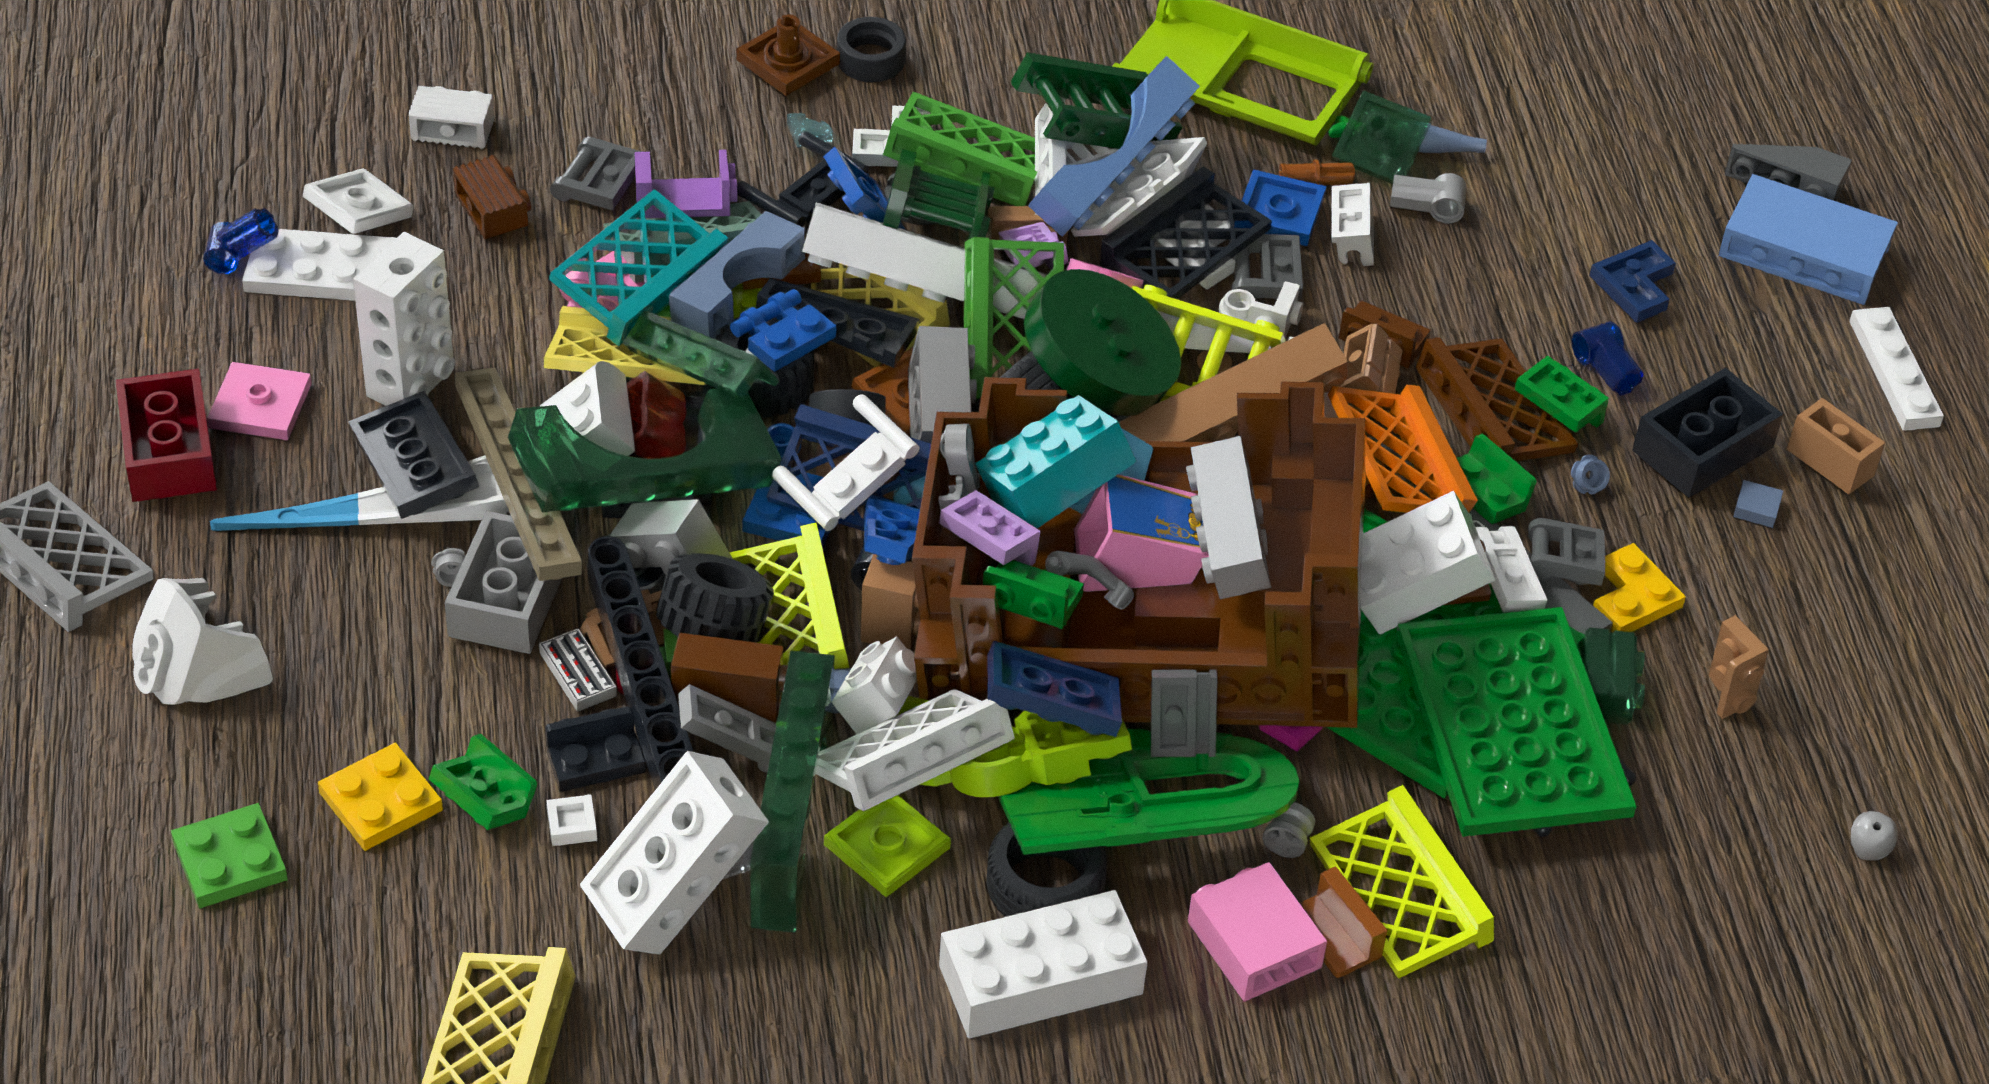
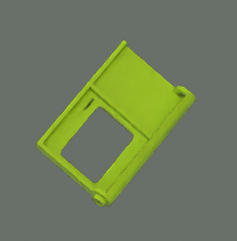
(1215, 39)

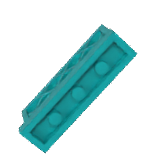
(655, 292)

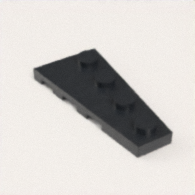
(859, 326)

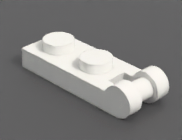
(1514, 575)

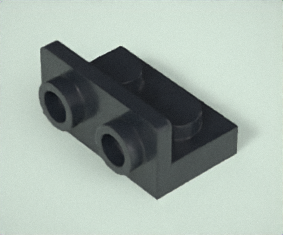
(594, 748)

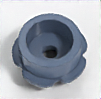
(1598, 477)

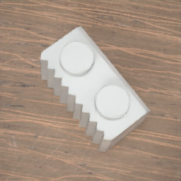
(451, 116)

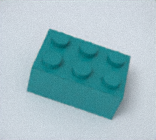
(1056, 461)

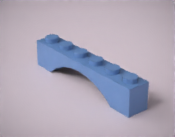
(1076, 187)

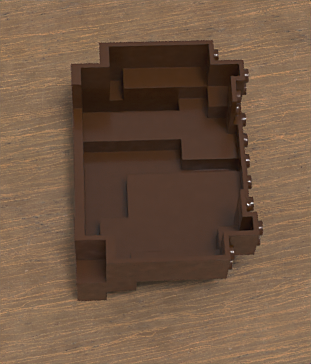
(1276, 651)

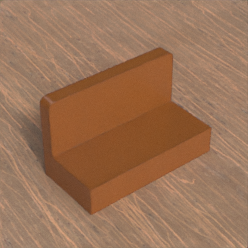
(1346, 922)

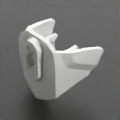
(192, 660)

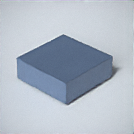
(1758, 503)

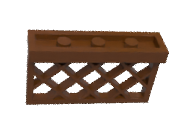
(1473, 411)

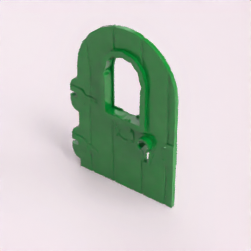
(1117, 809)

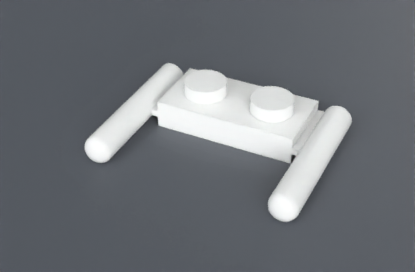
(857, 474)

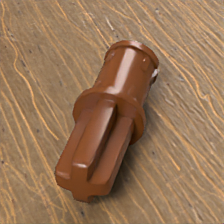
(1320, 172)

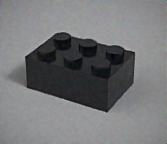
(1707, 432)

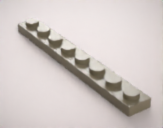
(543, 533)

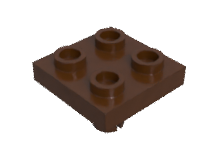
(788, 55)

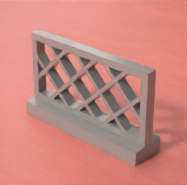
(52, 588)

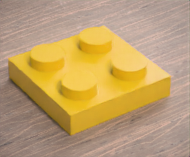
(380, 796)

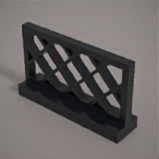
(1163, 221)

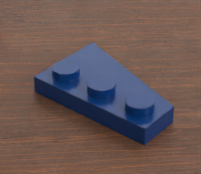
(889, 530)

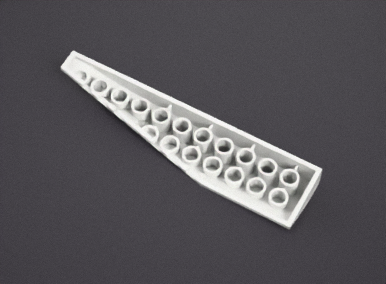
(932, 265)

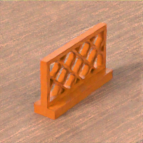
(1421, 444)

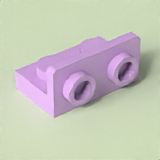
(1035, 232)
(992, 529)

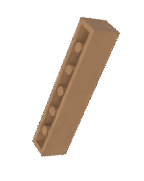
(1210, 408)

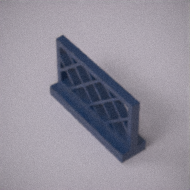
(844, 437)

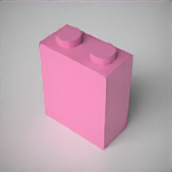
(1256, 931)

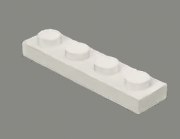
(1896, 368)

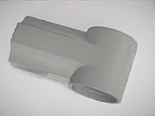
(1440, 197)

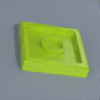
(887, 843)

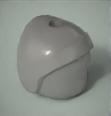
(1873, 835)

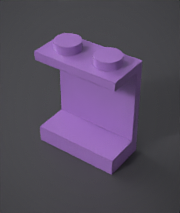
(694, 195)

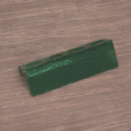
(696, 355)

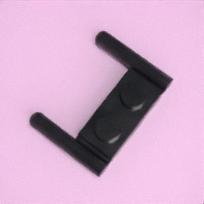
(799, 199)

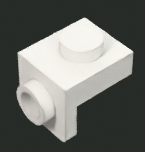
(1284, 313)

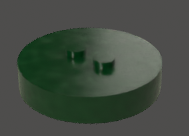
(1102, 342)

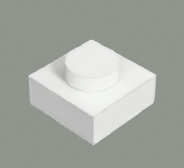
(571, 820)

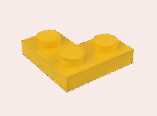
(1642, 591)

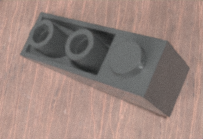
(1795, 166)

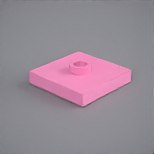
(259, 401)

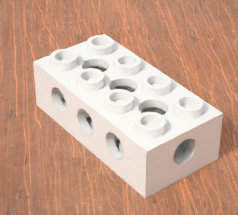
(404, 320)
(673, 853)

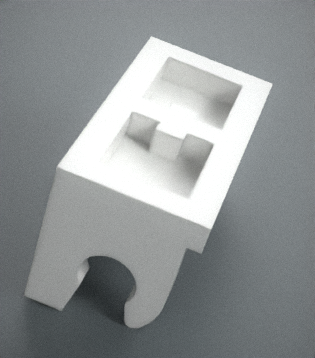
(1353, 222)

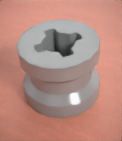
(1289, 831)

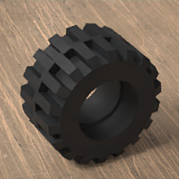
(794, 379)
(714, 598)

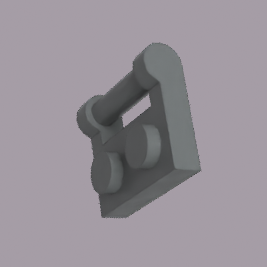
(605, 180)
(1279, 263)
(1580, 551)

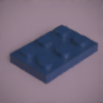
(1053, 689)

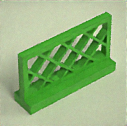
(952, 157)
(979, 298)

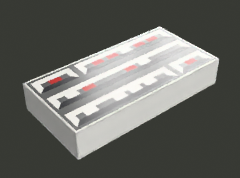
(577, 670)

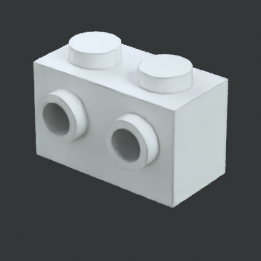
(876, 685)

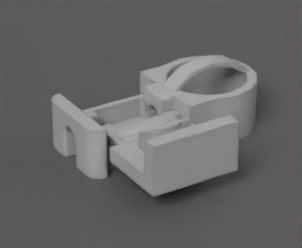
(960, 461)

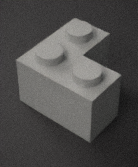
(666, 530)

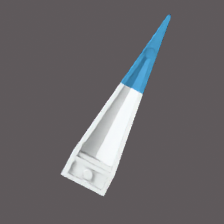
(375, 508)

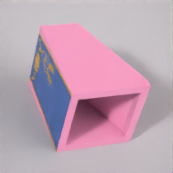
(1140, 534)

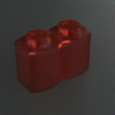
(656, 417)

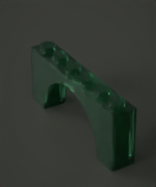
(576, 473)
(799, 736)

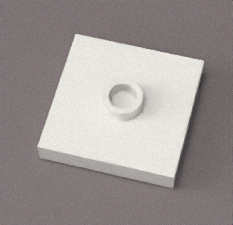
(358, 201)

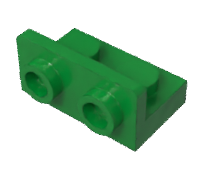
(1563, 394)
(1496, 480)
(1034, 592)

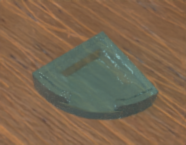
(799, 123)

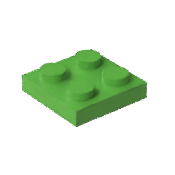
(228, 855)

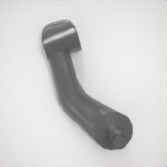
(1068, 563)

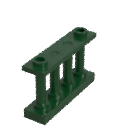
(1084, 85)
(938, 198)

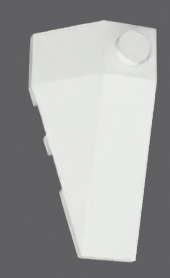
(1152, 178)

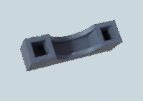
(762, 250)

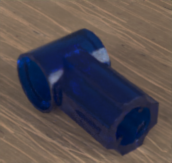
(237, 239)
(1605, 350)

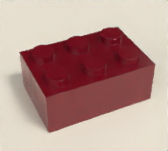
(165, 435)

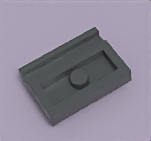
(1183, 713)

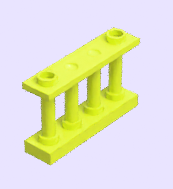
(1262, 333)

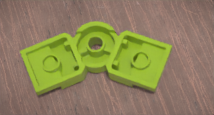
(1039, 754)

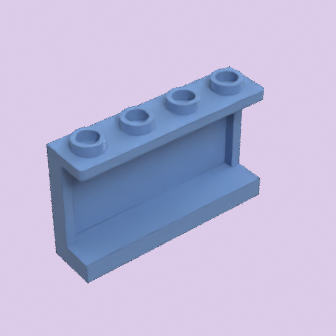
(1807, 239)

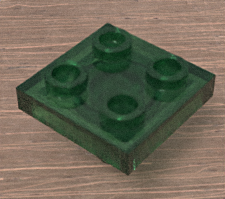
(1382, 137)

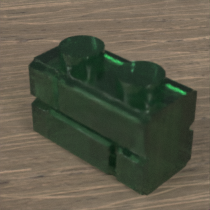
(1613, 672)

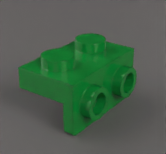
(486, 784)

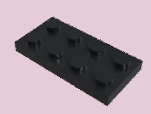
(413, 455)

